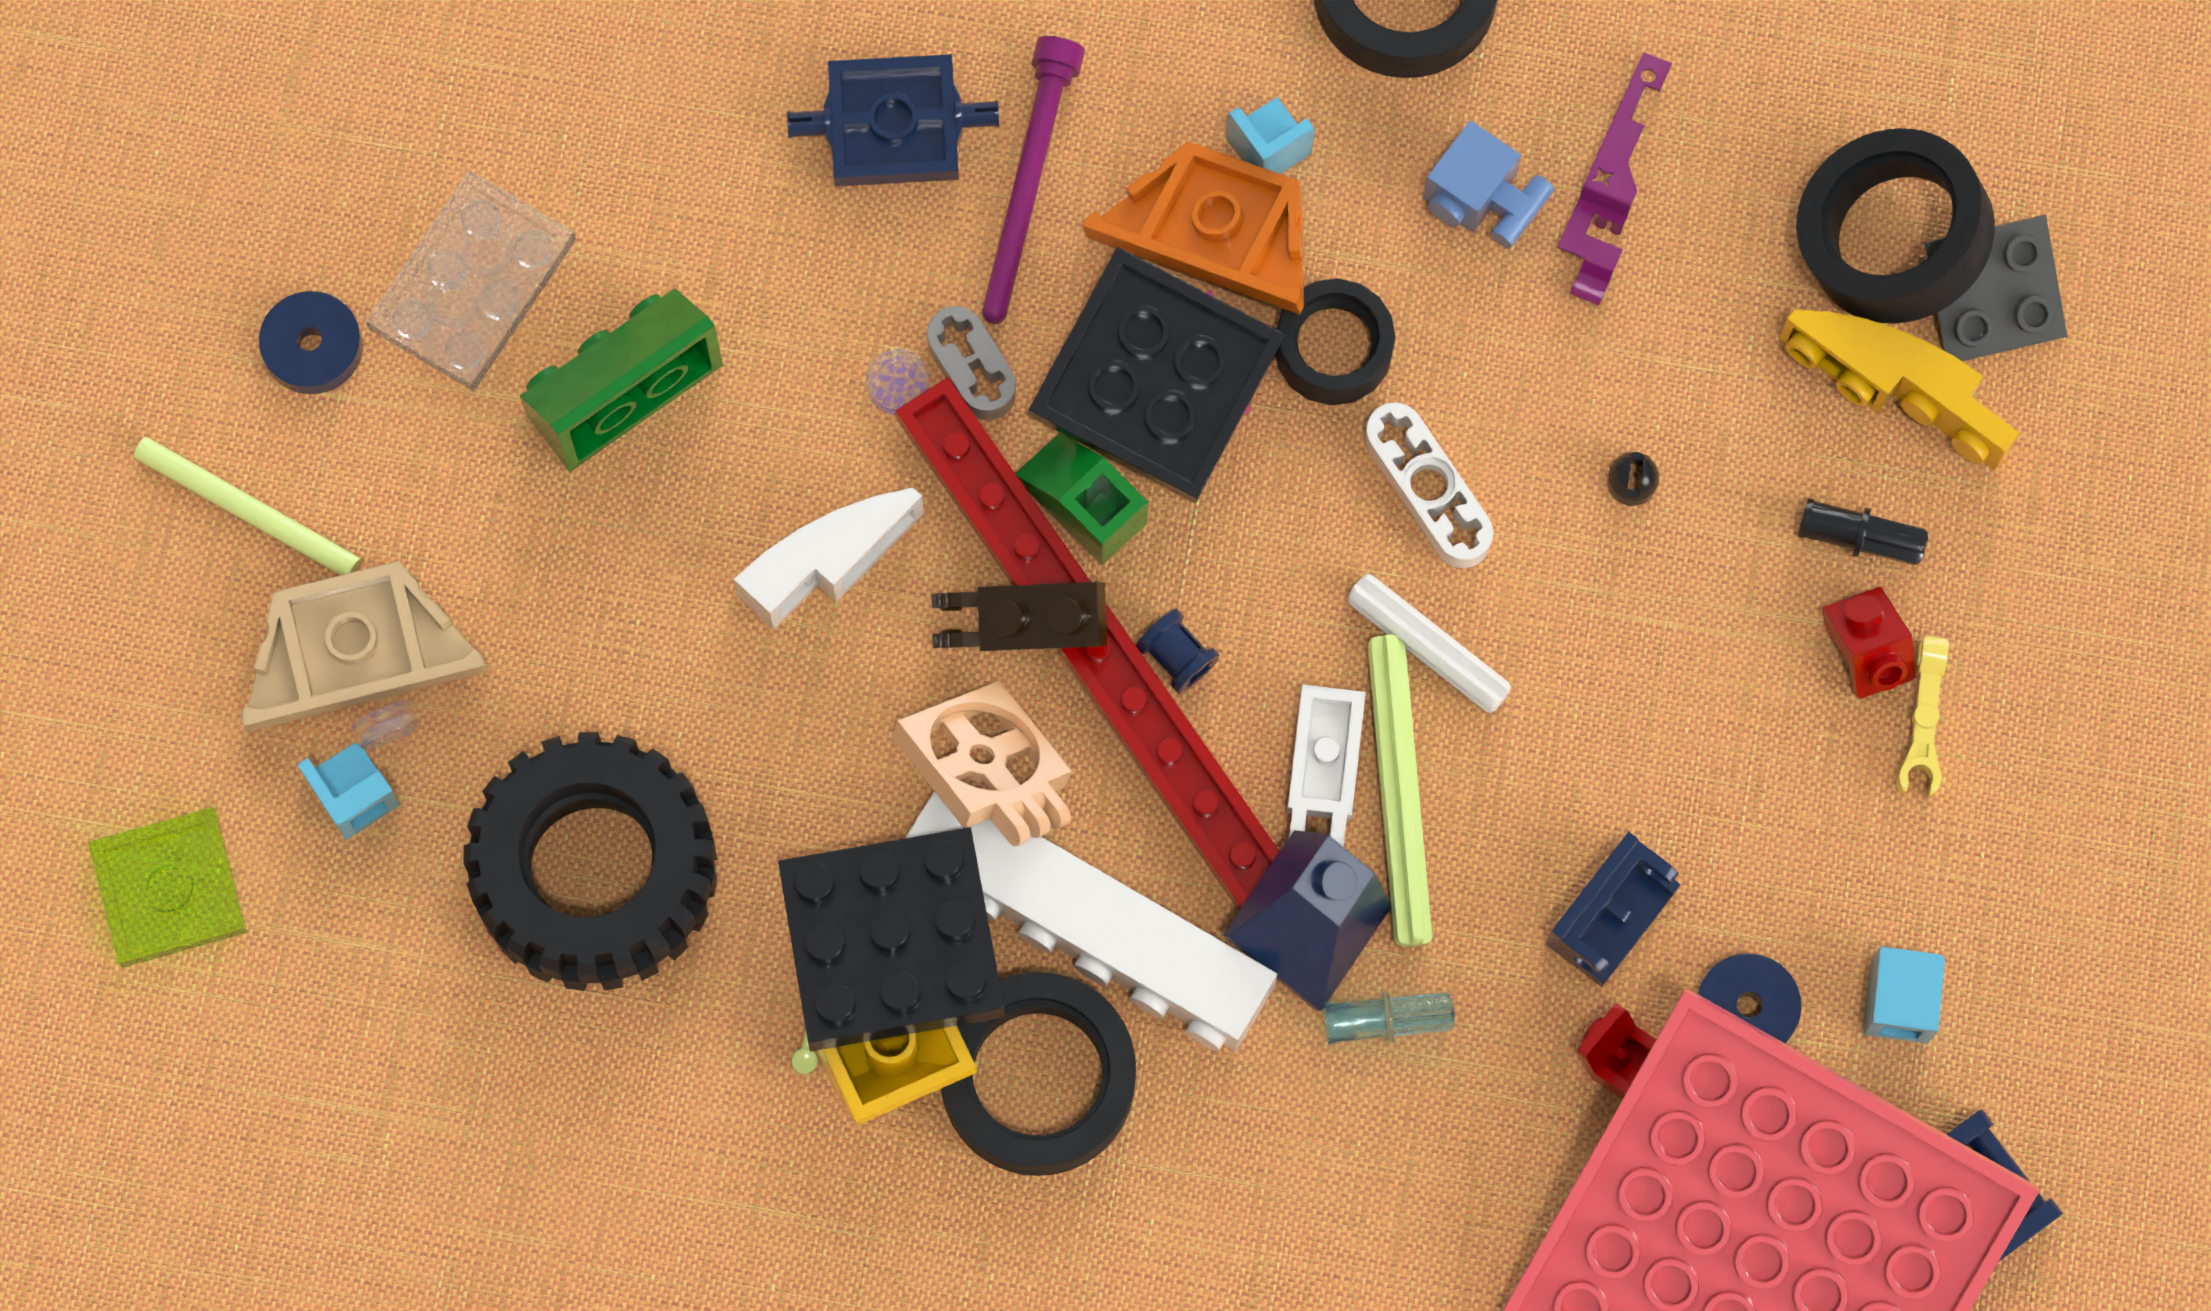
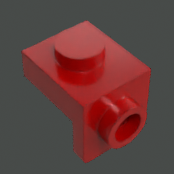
(1871, 641)
(1615, 1050)

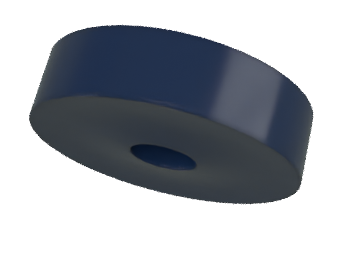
(303, 316)
(1764, 982)

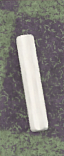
(1429, 643)

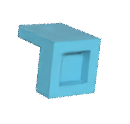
(1269, 136)
(350, 789)
(1904, 995)

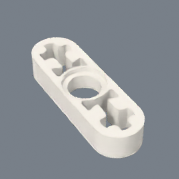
(1418, 437)

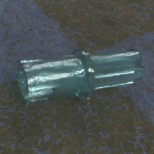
(1388, 1017)

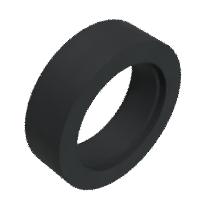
(1405, 53)
(1857, 169)
(1098, 1128)

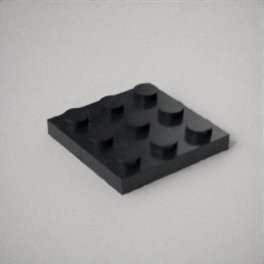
(1156, 375)
(891, 939)

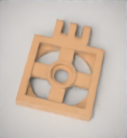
(1012, 807)

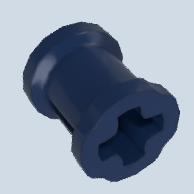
(1177, 651)

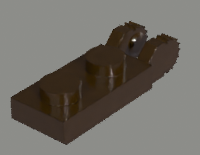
(1029, 617)

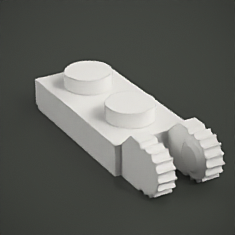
(1326, 757)

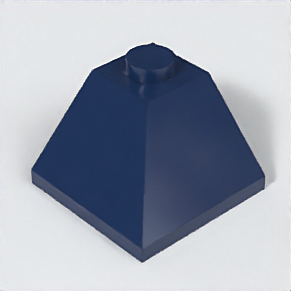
(1310, 915)

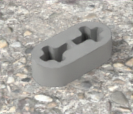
(983, 355)

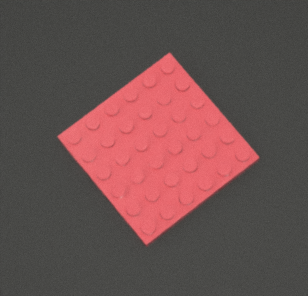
(1769, 1188)

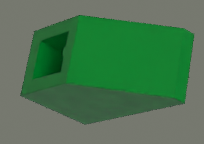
(1085, 496)

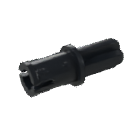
(1863, 532)

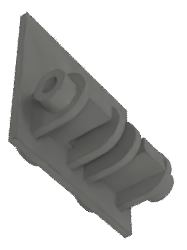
(2013, 298)

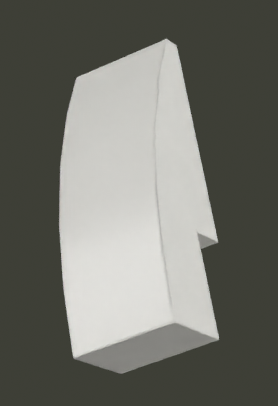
(826, 554)

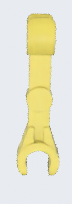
(1922, 755)

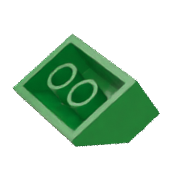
(622, 377)

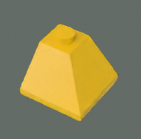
(895, 1070)

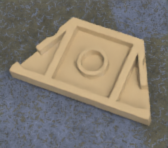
(353, 645)

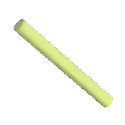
(246, 507)

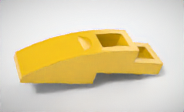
(1882, 361)

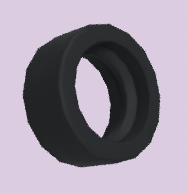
(1341, 388)

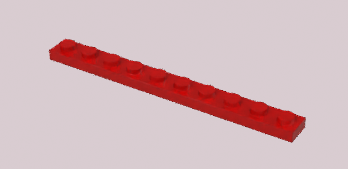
(1112, 675)

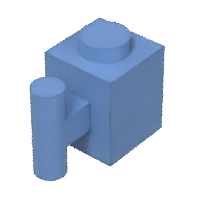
(1478, 178)

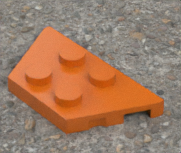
(1214, 223)

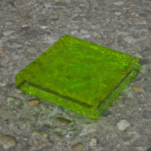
(167, 887)

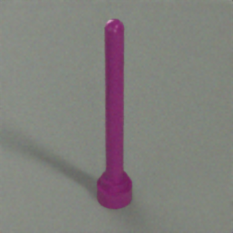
(1056, 64)

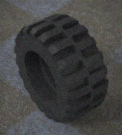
(573, 780)

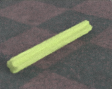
(1399, 791)

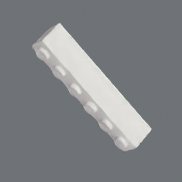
(1114, 932)

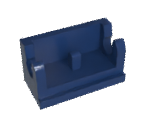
(1614, 909)

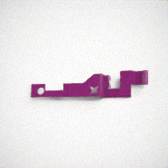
(1615, 200)

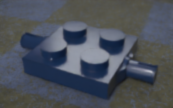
(893, 120)

